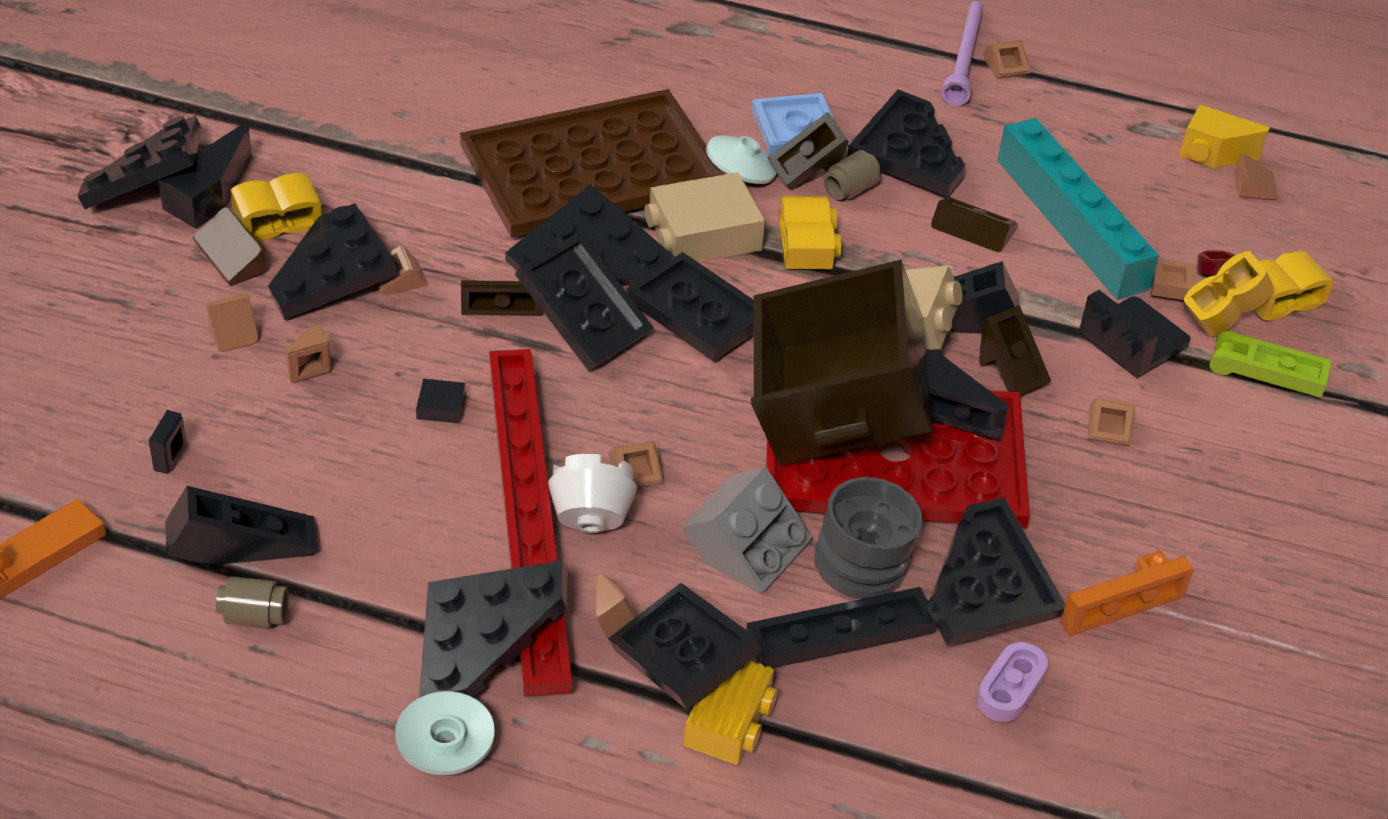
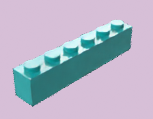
(1077, 209)

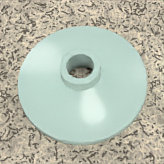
(741, 156)
(441, 718)

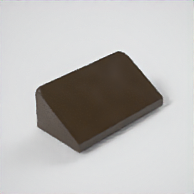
(973, 224)
(496, 298)

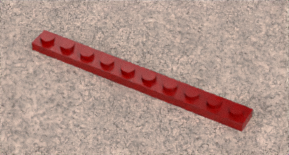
(528, 509)

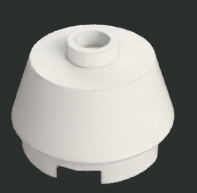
(592, 493)

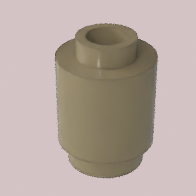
(852, 175)
(252, 602)

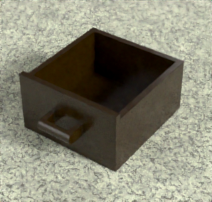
(840, 363)

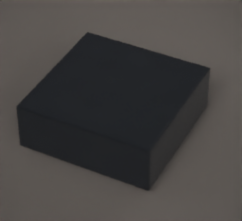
(440, 400)
(167, 442)

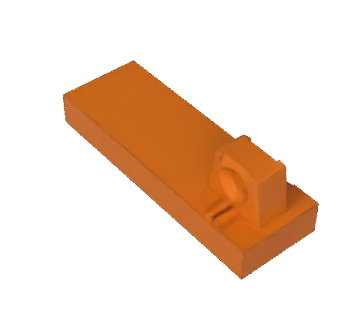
(47, 544)
(1152, 585)

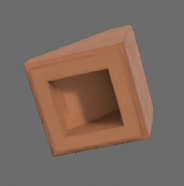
(1007, 59)
(1254, 179)
(409, 273)
(232, 322)
(308, 355)
(1111, 422)
(643, 459)
(611, 606)

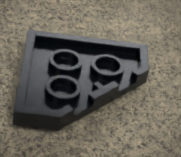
(911, 144)
(145, 162)
(612, 234)
(331, 262)
(991, 578)
(485, 622)

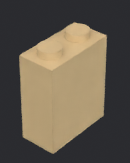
(706, 217)
(938, 299)

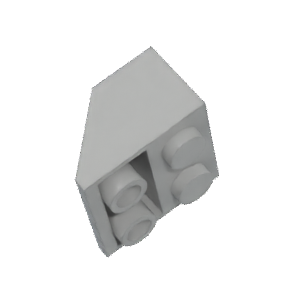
(748, 529)

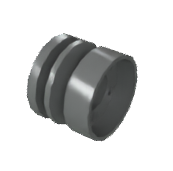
(867, 537)

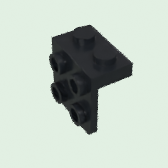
(1131, 332)

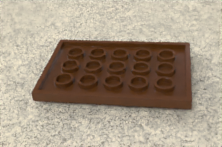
(613, 145)

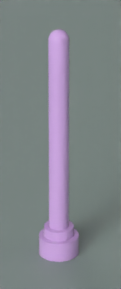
(957, 86)

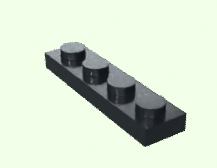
(842, 627)

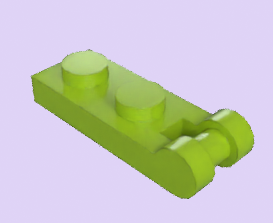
(1270, 363)

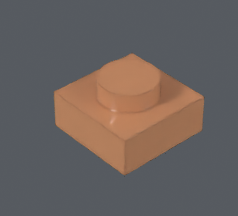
(1172, 279)

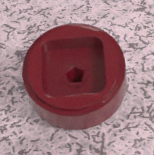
(1211, 261)

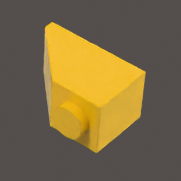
(1221, 138)

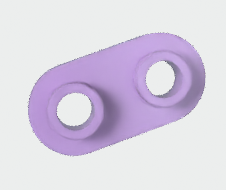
(1008, 684)

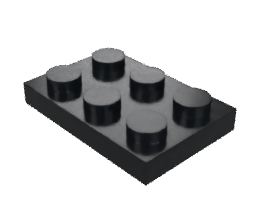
(584, 301)
(695, 305)
(685, 645)

